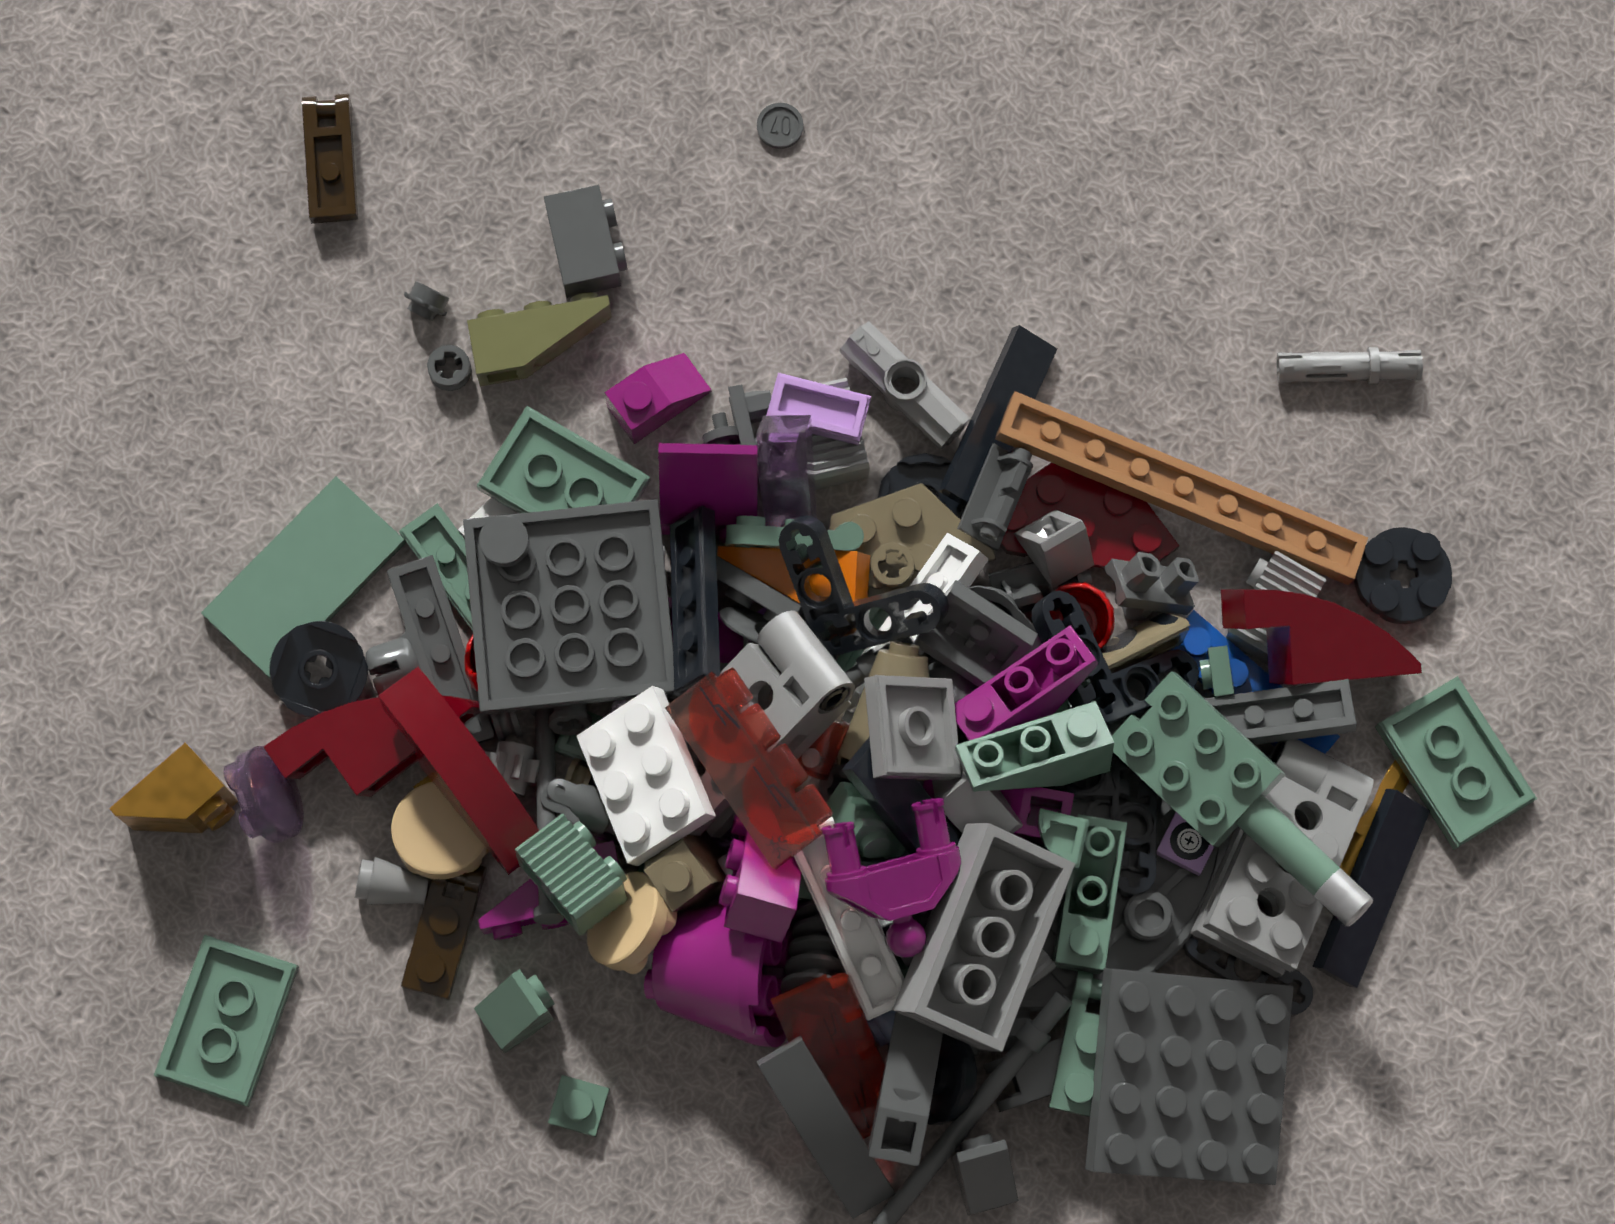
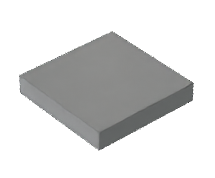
(912, 727)

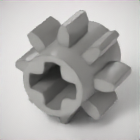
(516, 765)

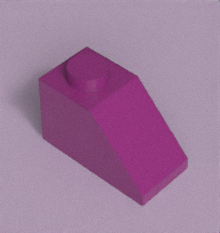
(655, 395)

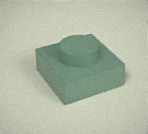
(1217, 671)
(578, 1105)

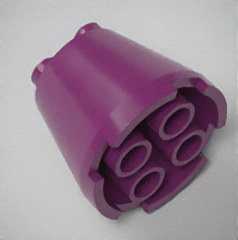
(720, 976)

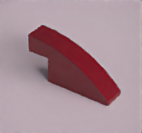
(1315, 638)
(357, 740)
(459, 766)

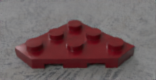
(1114, 520)

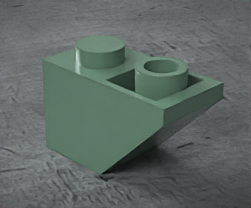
(515, 1010)

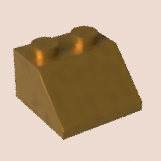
(177, 797)

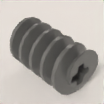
(811, 950)

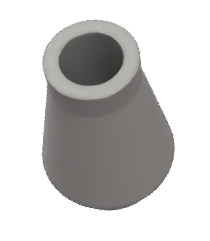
(389, 884)

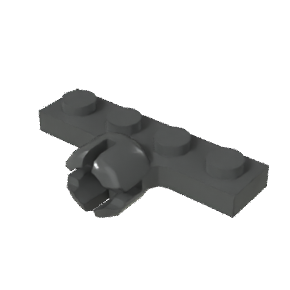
(428, 640)

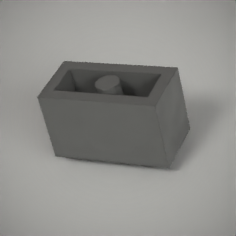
(583, 240)

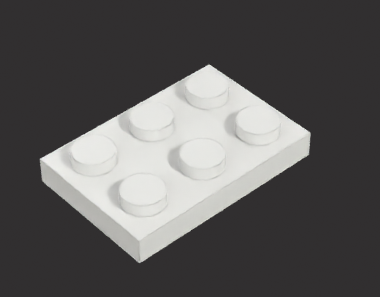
(645, 776)

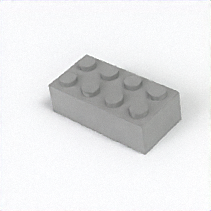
(985, 937)

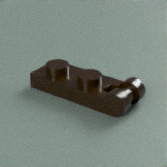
(330, 160)
(442, 935)

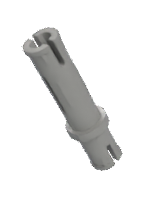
(1348, 366)

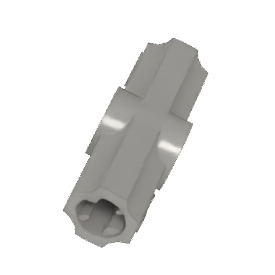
(883, 364)

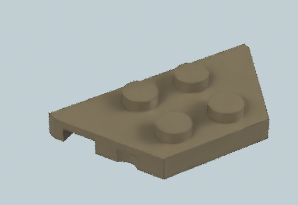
(908, 518)

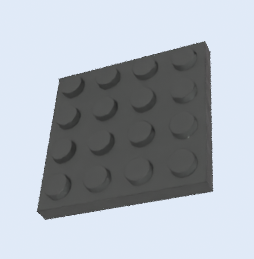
(577, 614)
(1189, 1077)

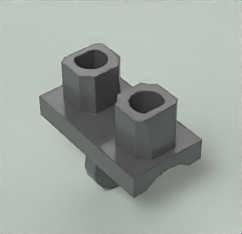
(746, 410)
(1149, 587)

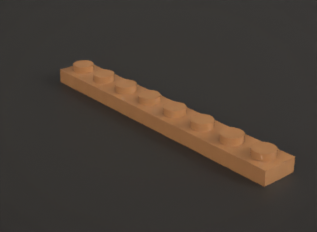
(1181, 488)

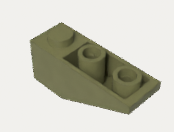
(524, 341)

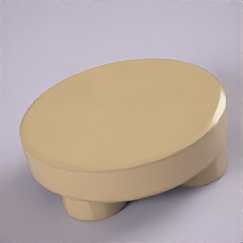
(434, 836)
(633, 929)

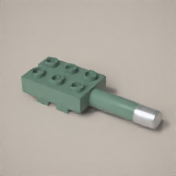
(1221, 784)

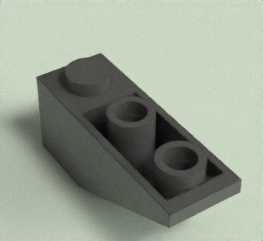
(905, 1092)

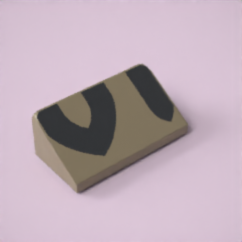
(1145, 641)

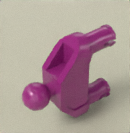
(896, 886)

